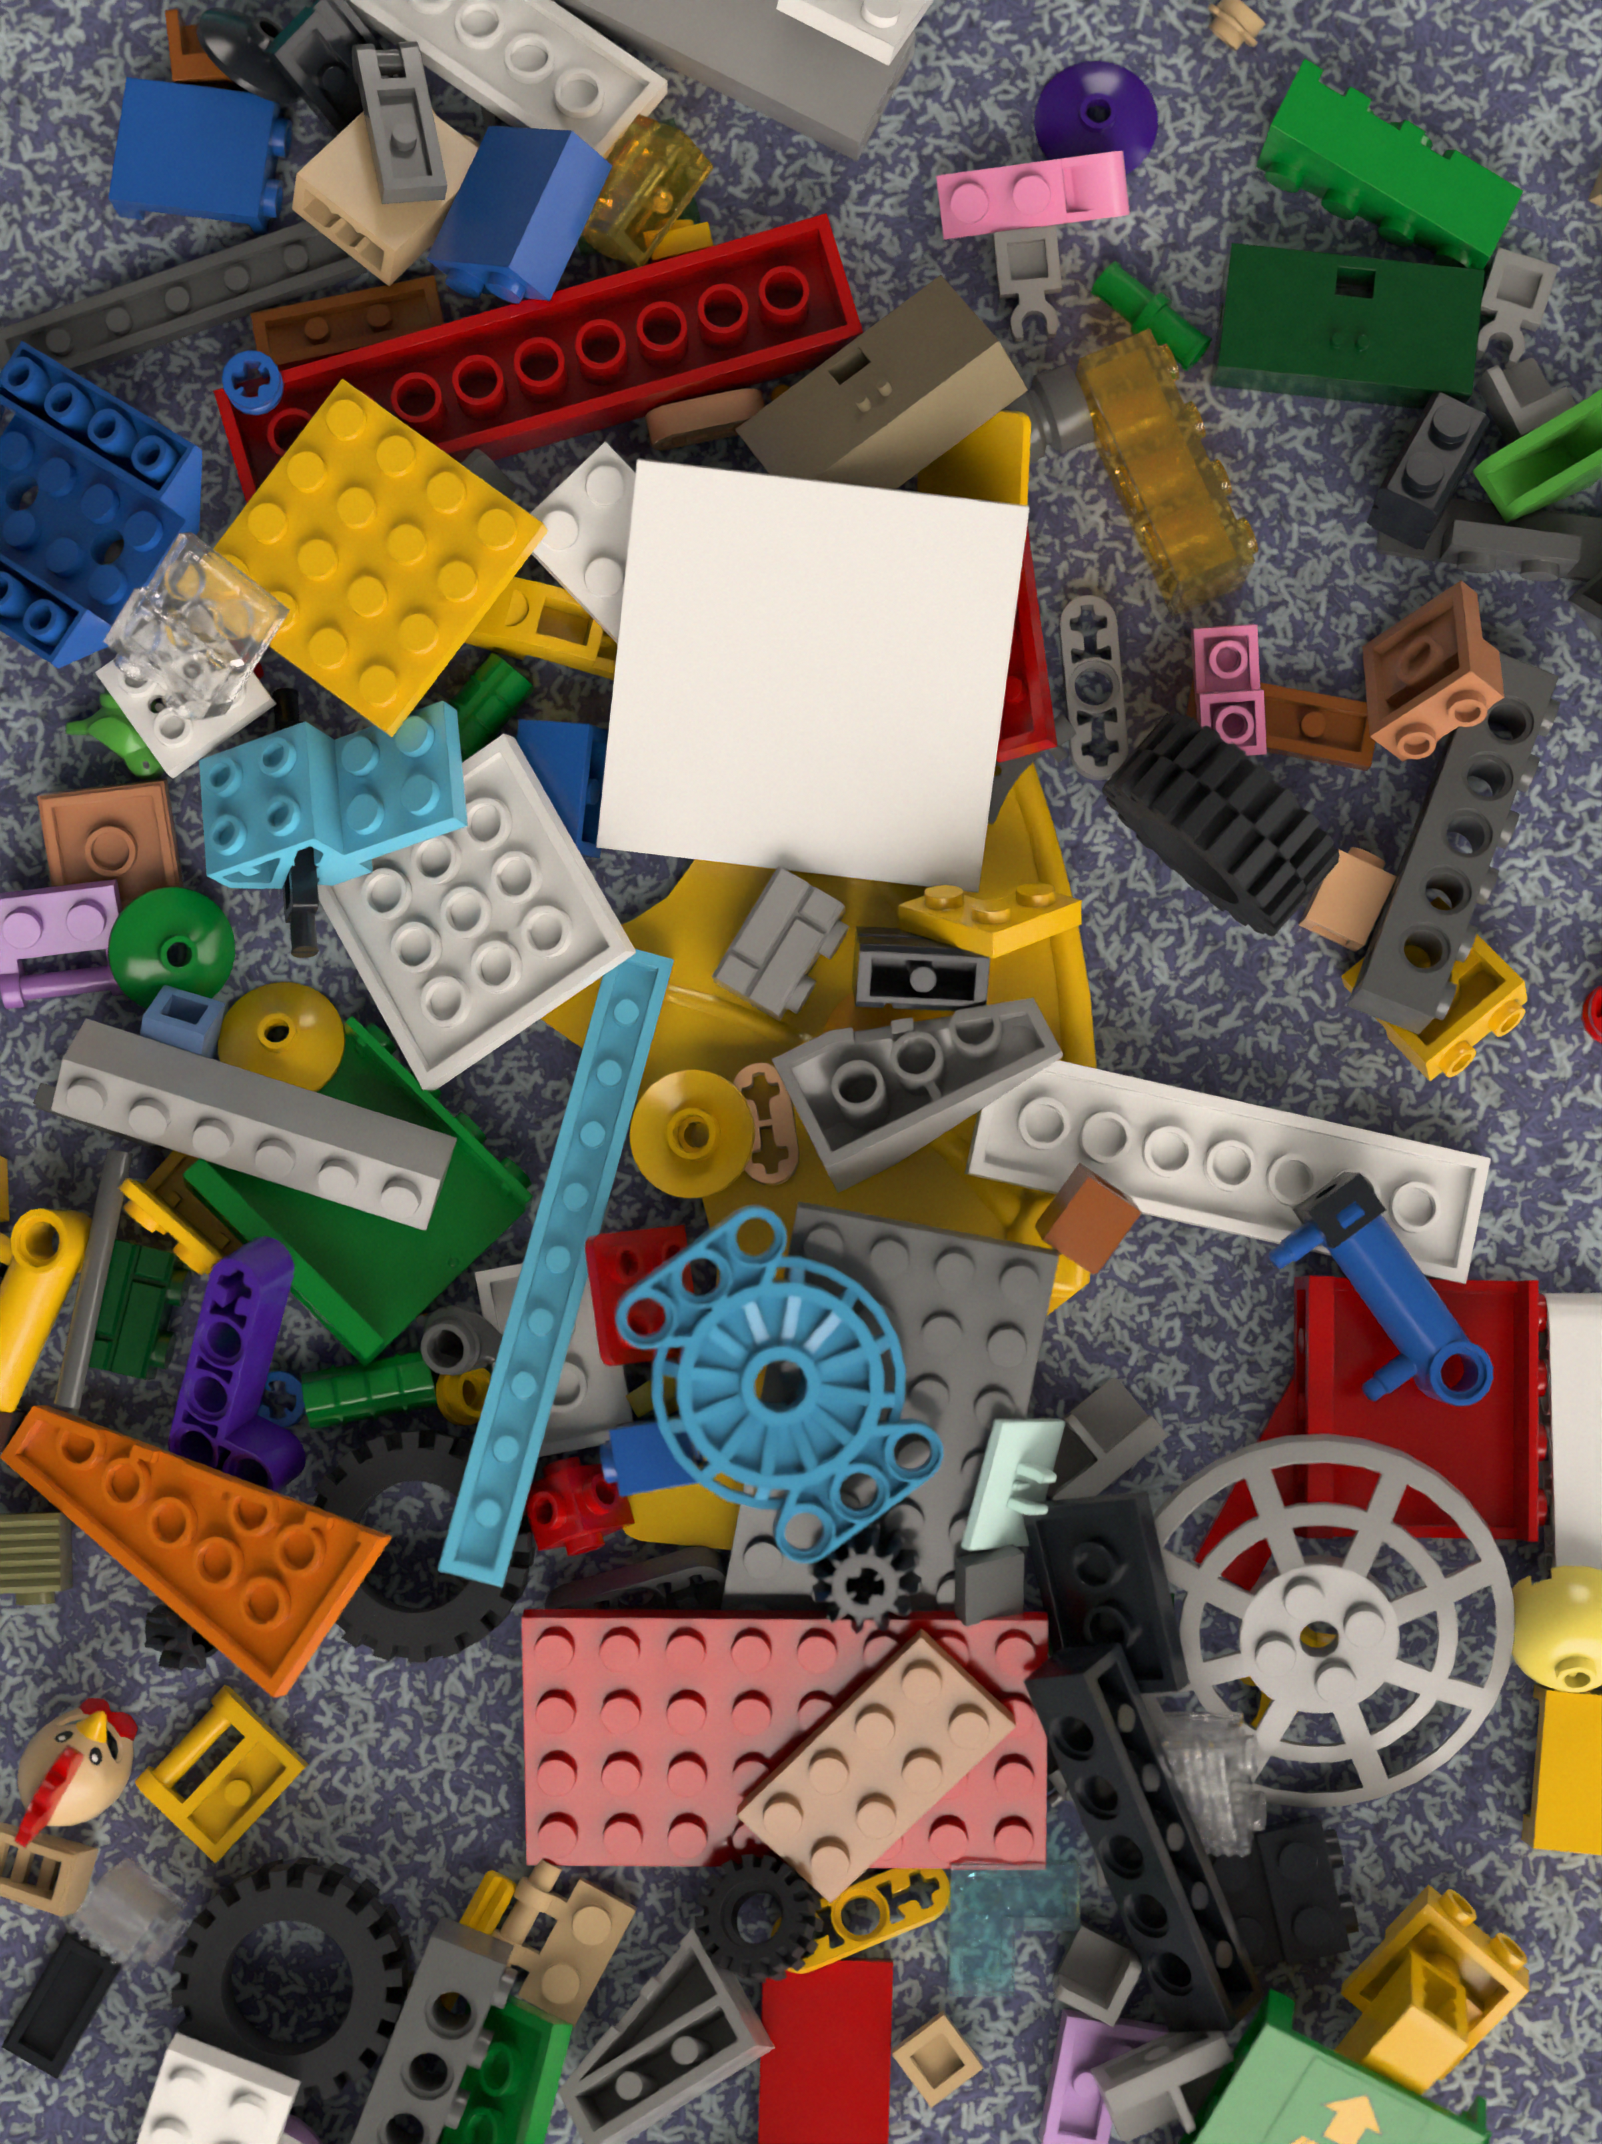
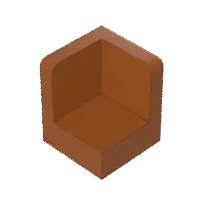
(188, 59)
(1087, 1219)

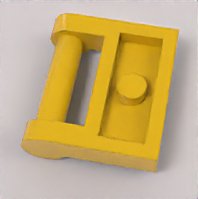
(237, 1788)

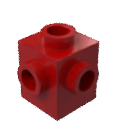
(575, 1507)

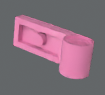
(1033, 195)

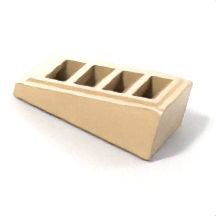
(73, 1876)

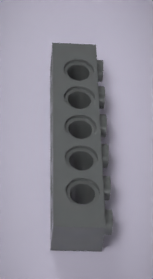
(1387, 981)
(453, 1961)

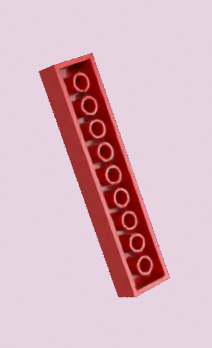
(584, 356)

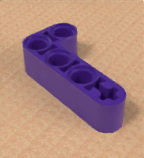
(229, 1369)

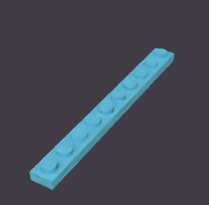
(555, 1270)

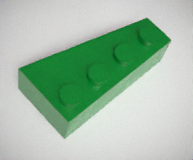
(1385, 174)

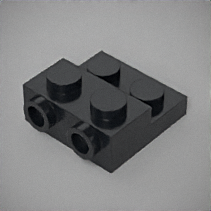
(1288, 1893)

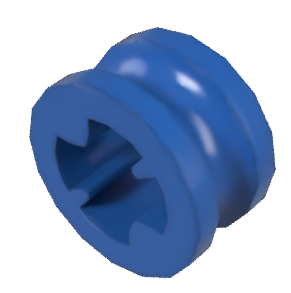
(268, 394)
(294, 1387)

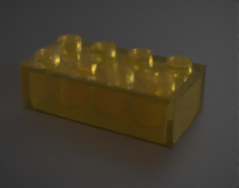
(1164, 474)

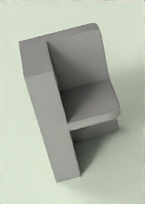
(1102, 1442)
(1161, 2081)

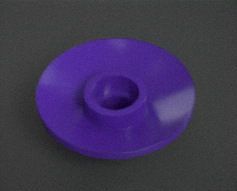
(1067, 131)

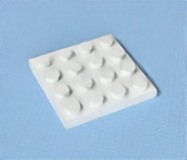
(478, 924)

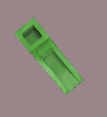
(1546, 462)

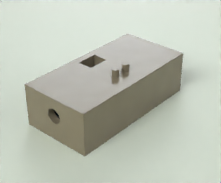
(889, 397)

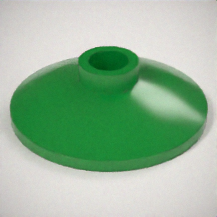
(151, 926)

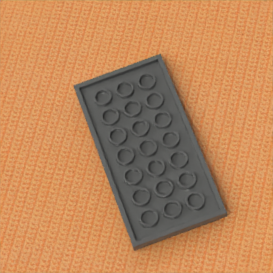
(970, 1348)

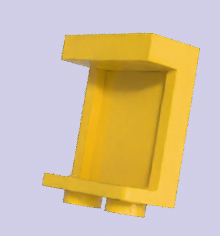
(1567, 1773)

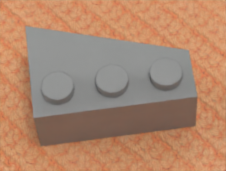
(666, 2050)

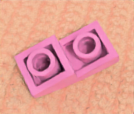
(1229, 685)

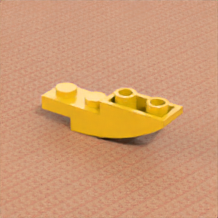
(546, 625)

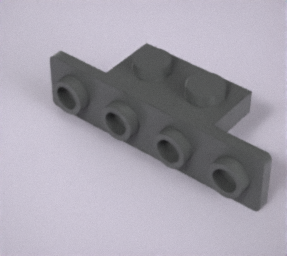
(1536, 545)

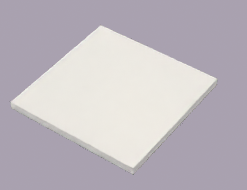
(810, 675)

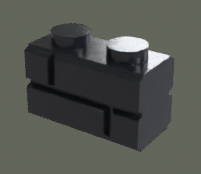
(1428, 470)
(915, 972)

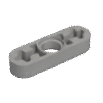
(1104, 640)

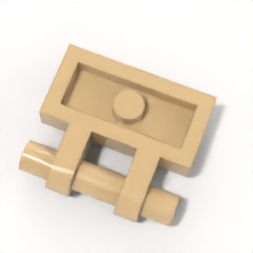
(577, 1947)

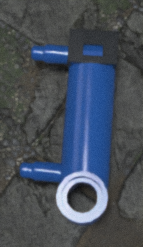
(1350, 1224)

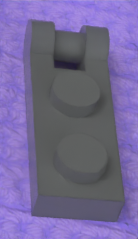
(400, 123)

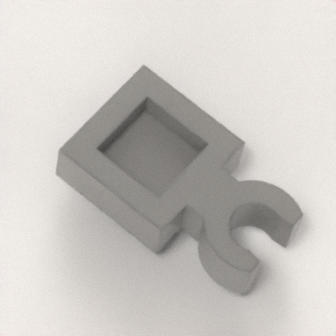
(1028, 270)
(1514, 298)

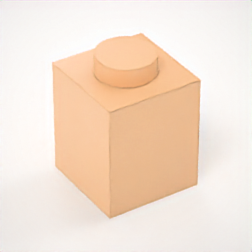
(1349, 899)

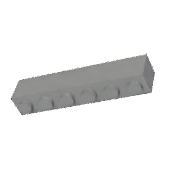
(253, 1124)

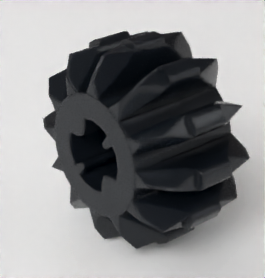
(886, 1588)

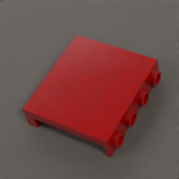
(1480, 1448)

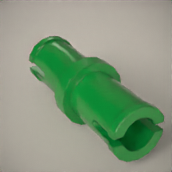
(1151, 311)

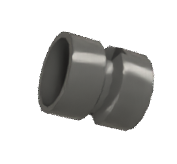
(1056, 412)

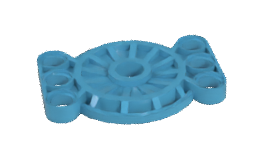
(779, 1445)

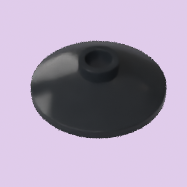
(237, 46)

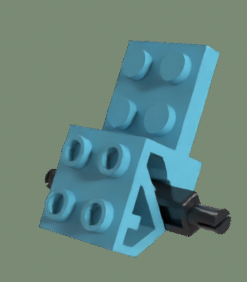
(320, 808)

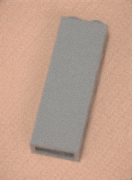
(760, 61)

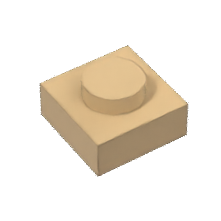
(937, 2058)

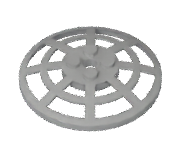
(1343, 1595)

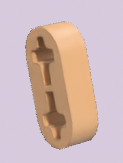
(702, 418)
(781, 1122)

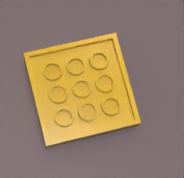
(376, 554)

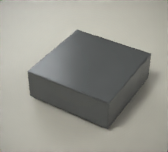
(989, 1584)

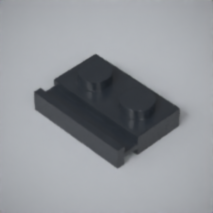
(317, 60)

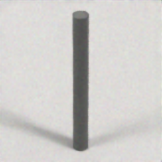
(92, 1279)

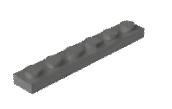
(184, 299)

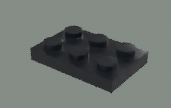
(1108, 1583)

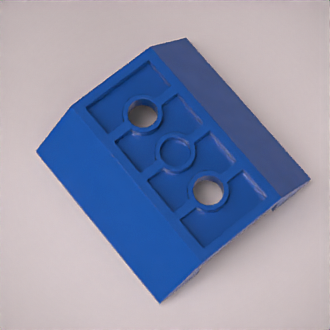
(99, 480)

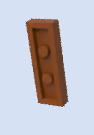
(346, 321)
(1312, 726)

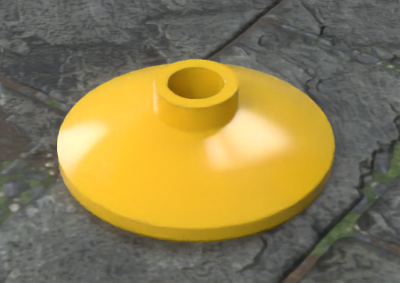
(305, 1056)
(663, 1129)

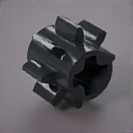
(176, 1640)

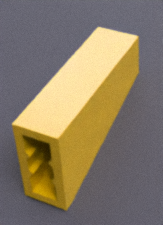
(1411, 2027)

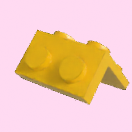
(986, 463)
(170, 1207)

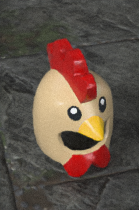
(69, 1770)

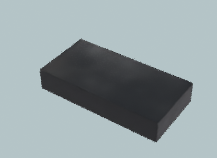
(62, 2005)

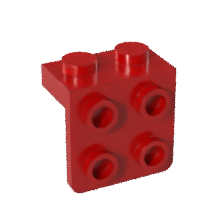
(614, 1266)

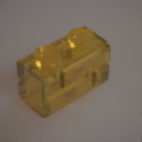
(646, 190)

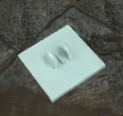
(1011, 1481)

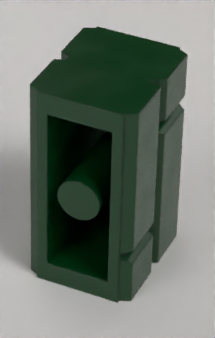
(137, 1310)

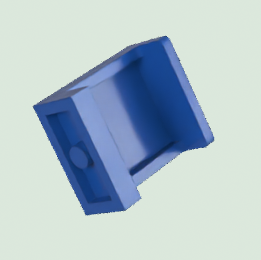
(199, 154)

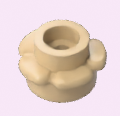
(1235, 23)

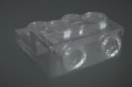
(195, 629)

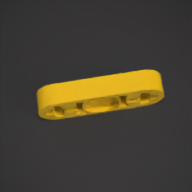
(911, 1912)

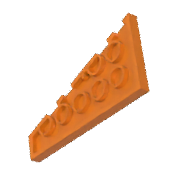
(223, 1553)

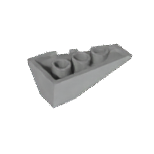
(900, 1086)

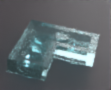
(993, 1903)

